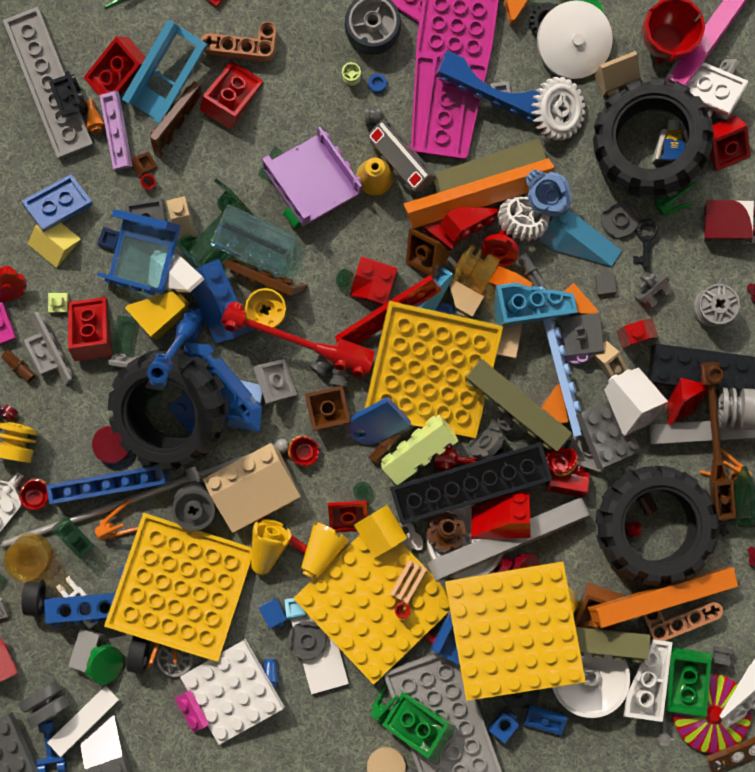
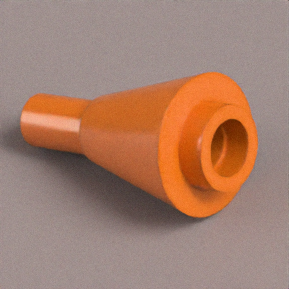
(94, 121)

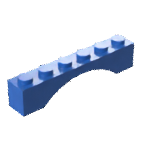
(456, 71)

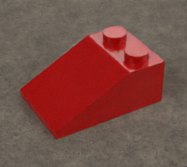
(115, 67)
(230, 95)
(89, 329)
(502, 517)

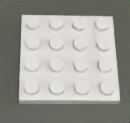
(233, 692)

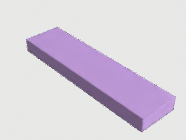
(116, 130)

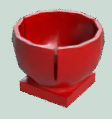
(671, 29)

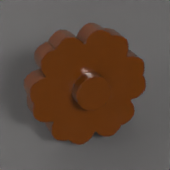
(446, 532)

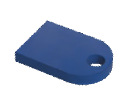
(378, 422)

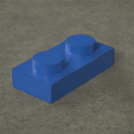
(545, 720)

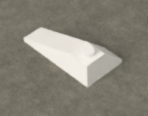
(182, 276)
(649, 686)
(741, 700)

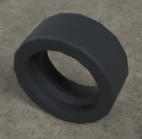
(33, 597)
(138, 655)

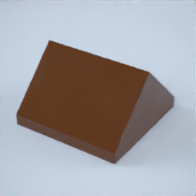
(425, 253)
(327, 408)

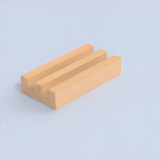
(400, 595)

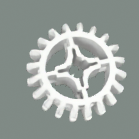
(522, 223)

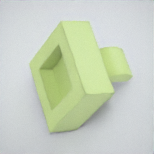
(58, 302)

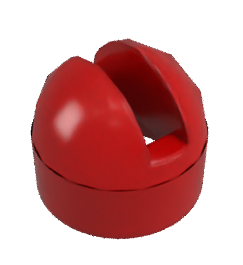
(151, 178)
(633, 532)
(399, 608)

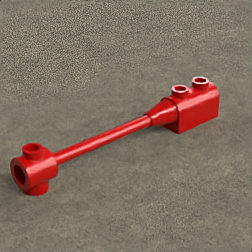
(342, 354)
(572, 484)

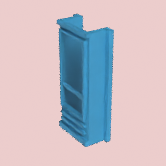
(144, 97)

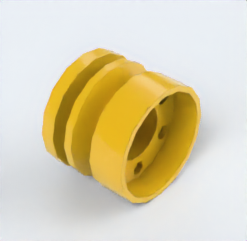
(269, 299)
(14, 442)

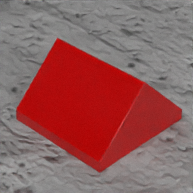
(685, 400)
(346, 514)

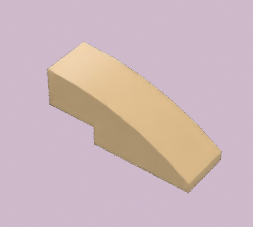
(509, 341)

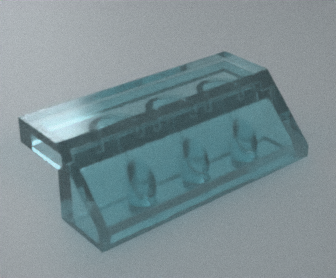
(253, 240)

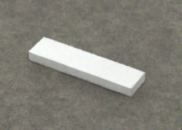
(83, 721)

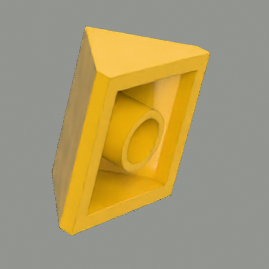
(380, 531)

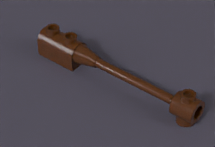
(720, 485)

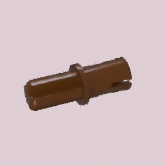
(18, 365)
(383, 448)

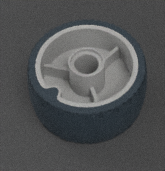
(372, 38)

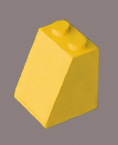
(159, 312)

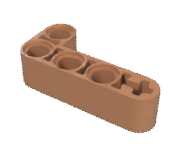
(240, 42)
(684, 618)

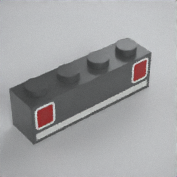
(401, 156)

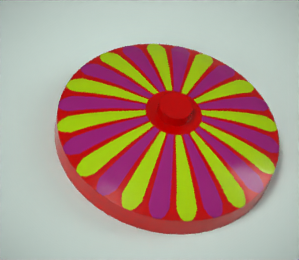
(709, 732)

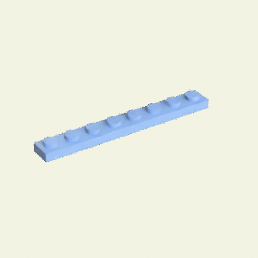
(563, 370)

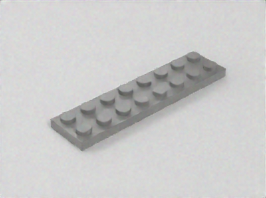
(40, 65)

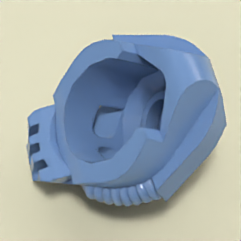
(548, 192)

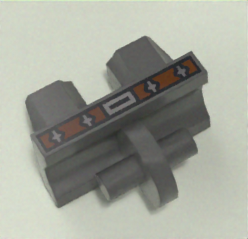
(650, 286)

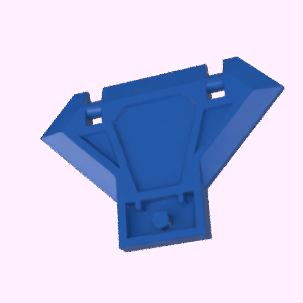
(233, 389)

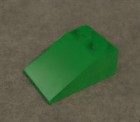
(689, 682)
(419, 726)

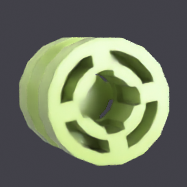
(349, 71)

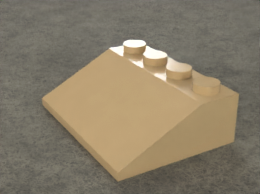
(252, 487)

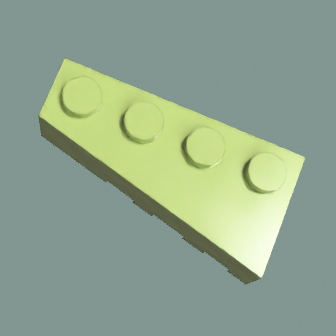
(418, 449)

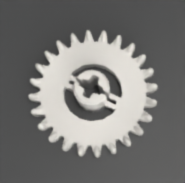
(558, 109)

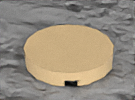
(386, 760)

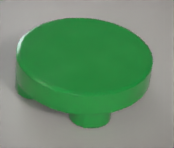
(104, 664)

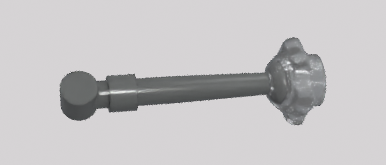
(664, 739)

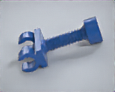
(46, 728)

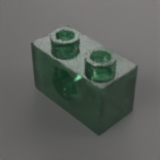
(72, 537)

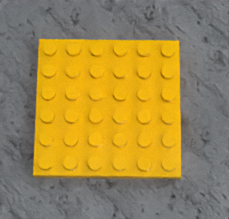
(426, 363)
(179, 587)
(358, 612)
(515, 631)

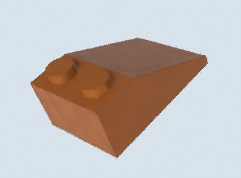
(593, 596)

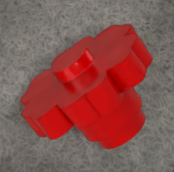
(11, 284)

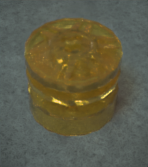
(476, 269)
(18, 561)

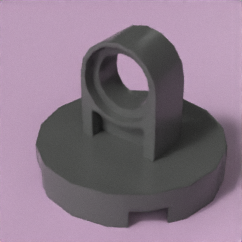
(487, 443)

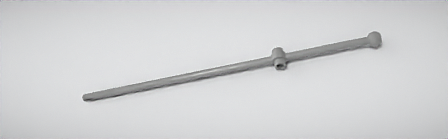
(192, 475)

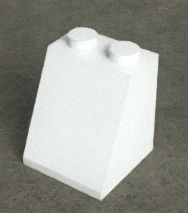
(634, 400)

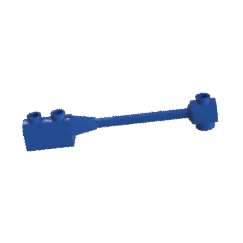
(187, 331)

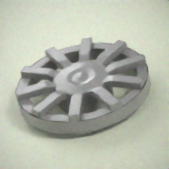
(169, 657)

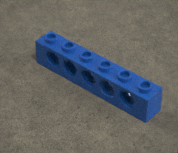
(106, 484)
(56, 618)

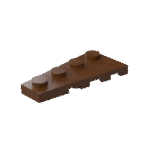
(174, 119)
(282, 284)

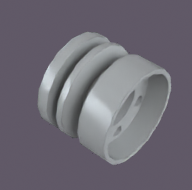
(706, 311)
(736, 408)

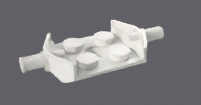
(9, 499)

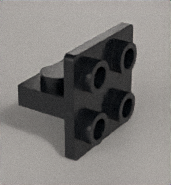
(68, 95)

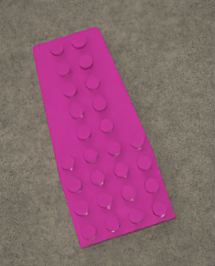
(441, 113)

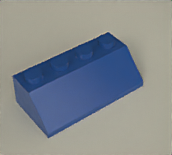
(212, 298)

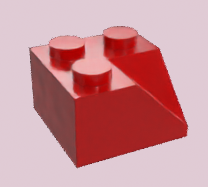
(373, 281)

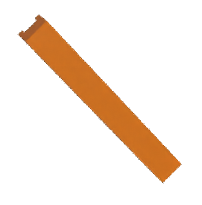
(474, 194)
(663, 597)

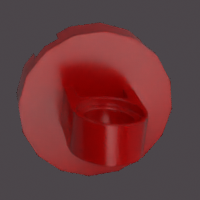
(501, 247)

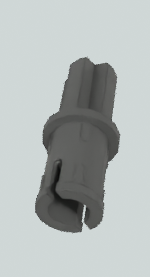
(530, 270)

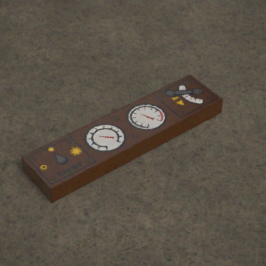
(731, 756)

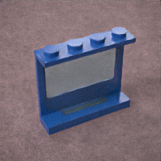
(142, 253)

